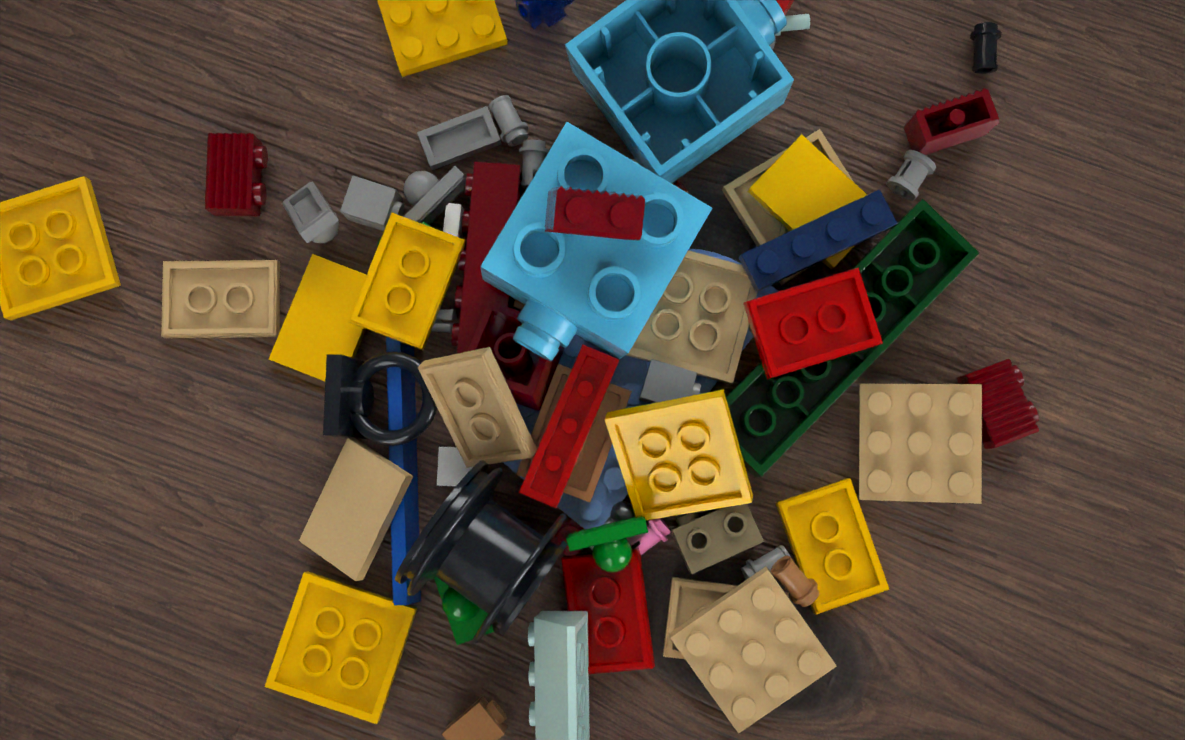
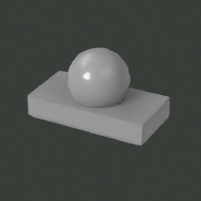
(430, 195)
(312, 214)

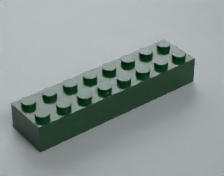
(901, 281)

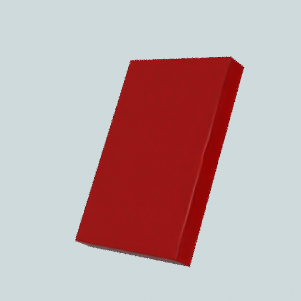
(812, 323)
(616, 613)

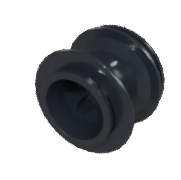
(482, 551)

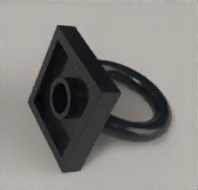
(351, 399)

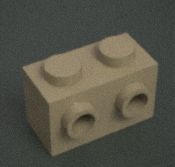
(715, 535)

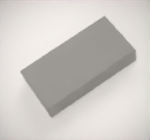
(459, 138)

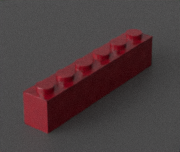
(494, 196)

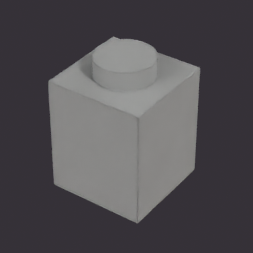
(371, 203)
(668, 382)

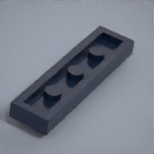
(817, 240)

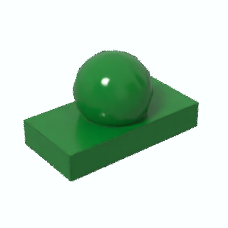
(611, 548)
(462, 614)

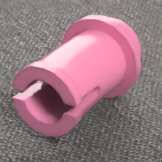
(656, 532)

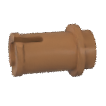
(801, 589)

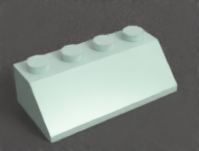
(560, 675)

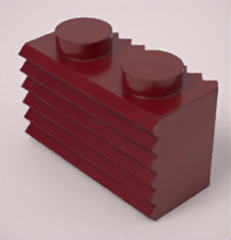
(951, 122)
(235, 174)
(594, 213)
(1004, 407)

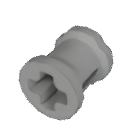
(911, 175)

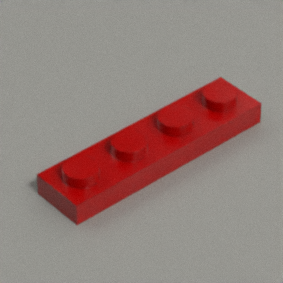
(569, 426)

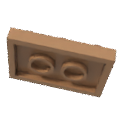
(598, 442)

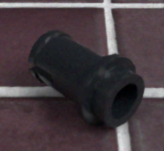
(985, 47)

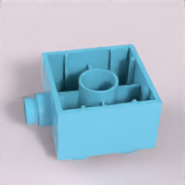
(682, 75)
(589, 282)

